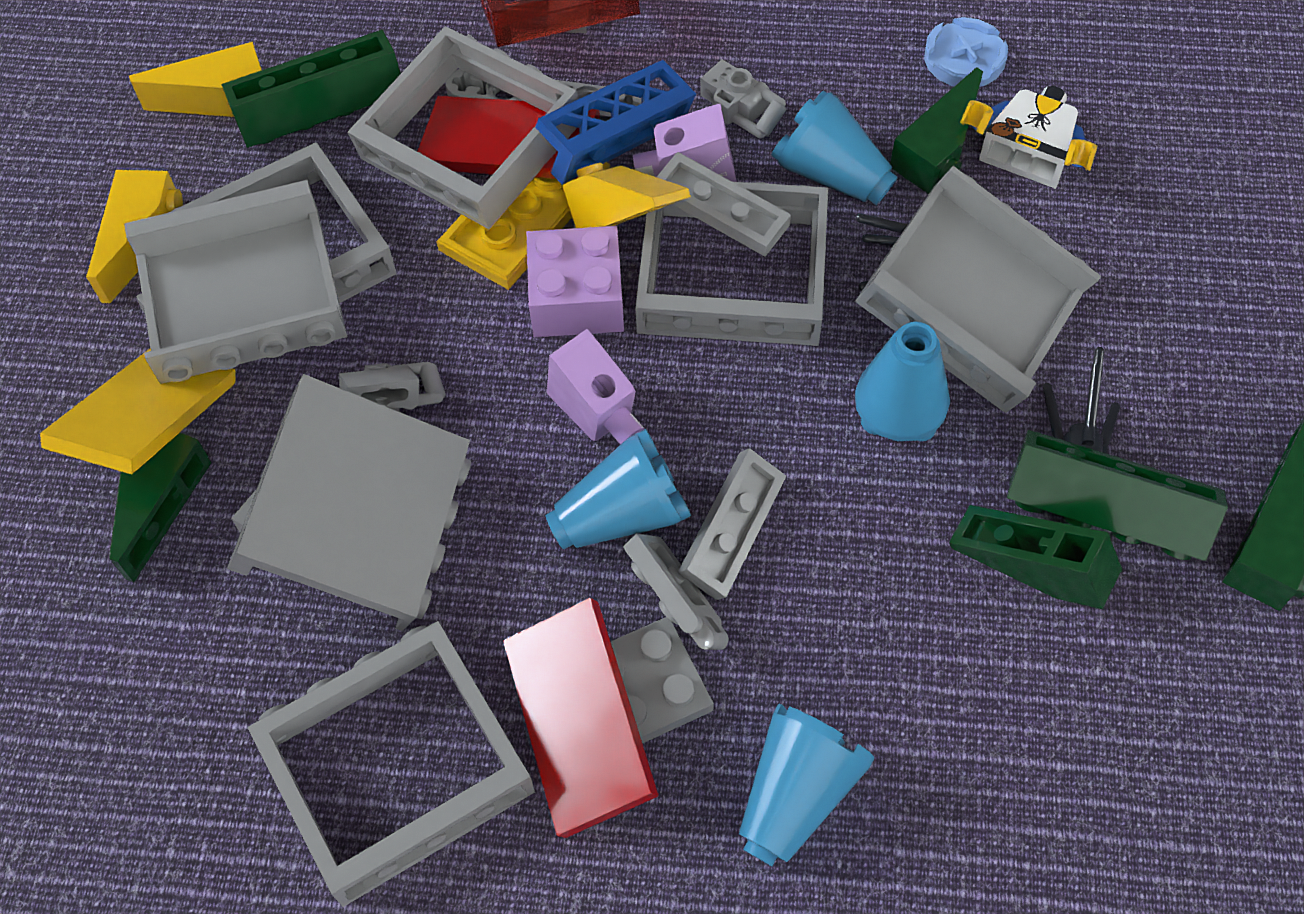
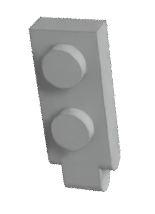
(678, 597)

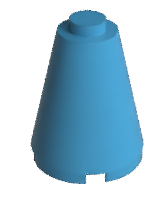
(797, 783)

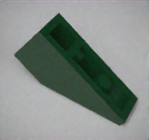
(937, 137)
(152, 500)
(1044, 554)

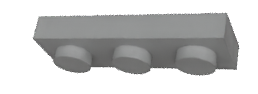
(727, 205)
(732, 524)

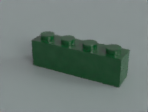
(312, 88)
(1117, 496)
(1272, 550)

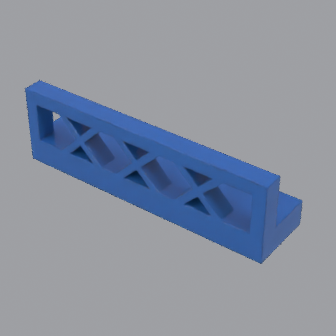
(629, 124)

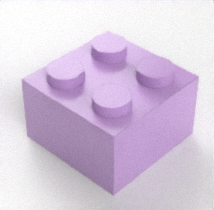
(574, 281)

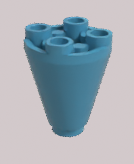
(835, 151)
(905, 387)
(619, 497)

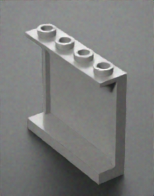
(235, 282)
(983, 285)
(354, 501)

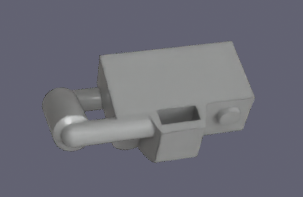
(742, 98)
(396, 384)

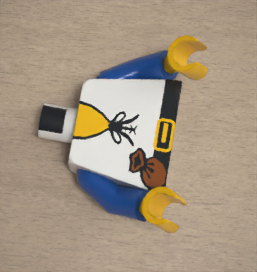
(1032, 135)

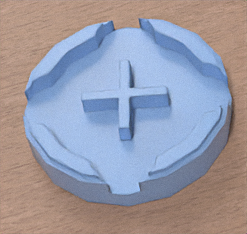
(961, 47)

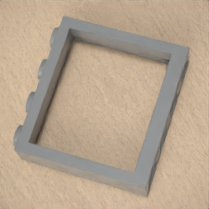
(391, 112)
(350, 269)
(736, 317)
(432, 829)

